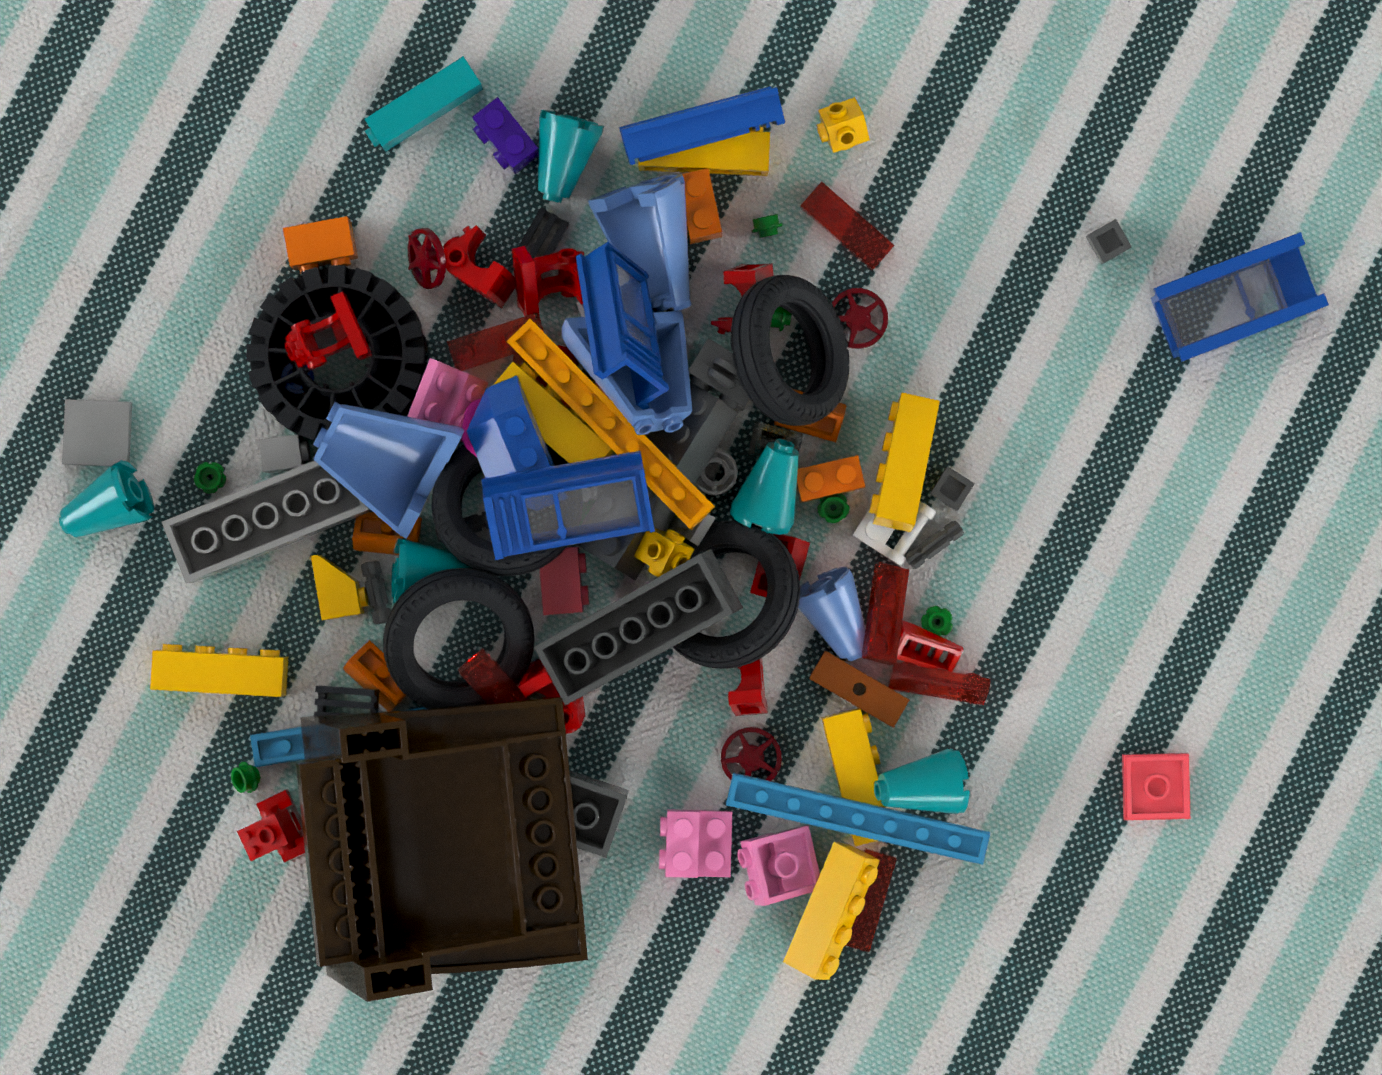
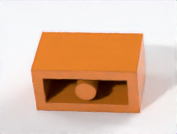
(701, 207)
(320, 244)
(829, 479)

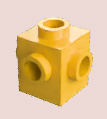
(842, 125)
(663, 551)

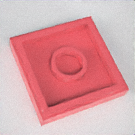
(1156, 786)

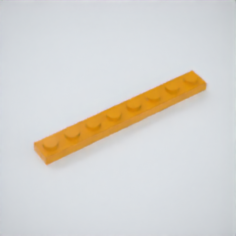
(609, 422)

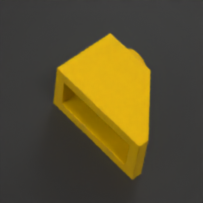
(336, 590)

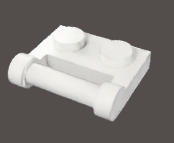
(877, 536)

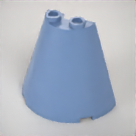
(651, 230)
(666, 410)
(386, 459)

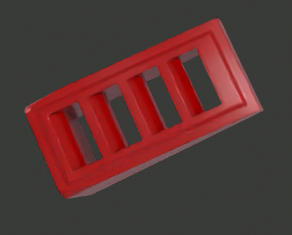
(928, 639)

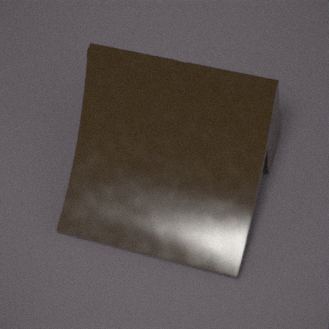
(439, 843)

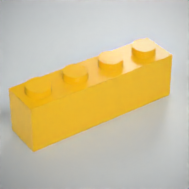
(733, 156)
(557, 423)
(905, 462)
(219, 672)
(853, 758)
(832, 911)

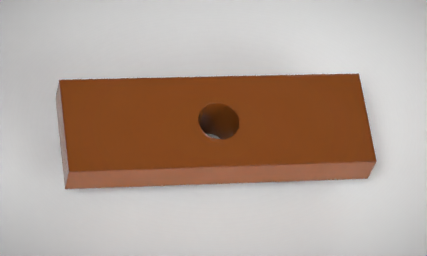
(876, 699)

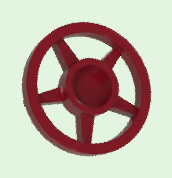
(426, 258)
(858, 317)
(751, 756)

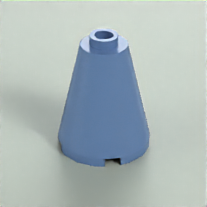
(835, 611)

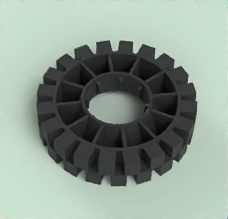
(383, 315)

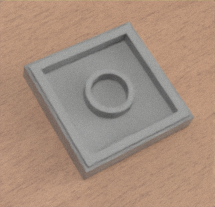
(96, 432)

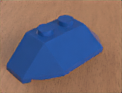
(507, 432)

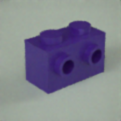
(506, 135)

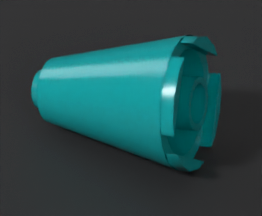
(564, 152)
(770, 490)
(108, 503)
(417, 562)
(926, 784)

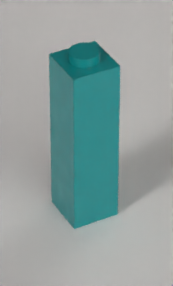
(422, 104)

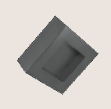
(1108, 241)
(951, 488)

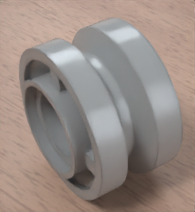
(727, 482)

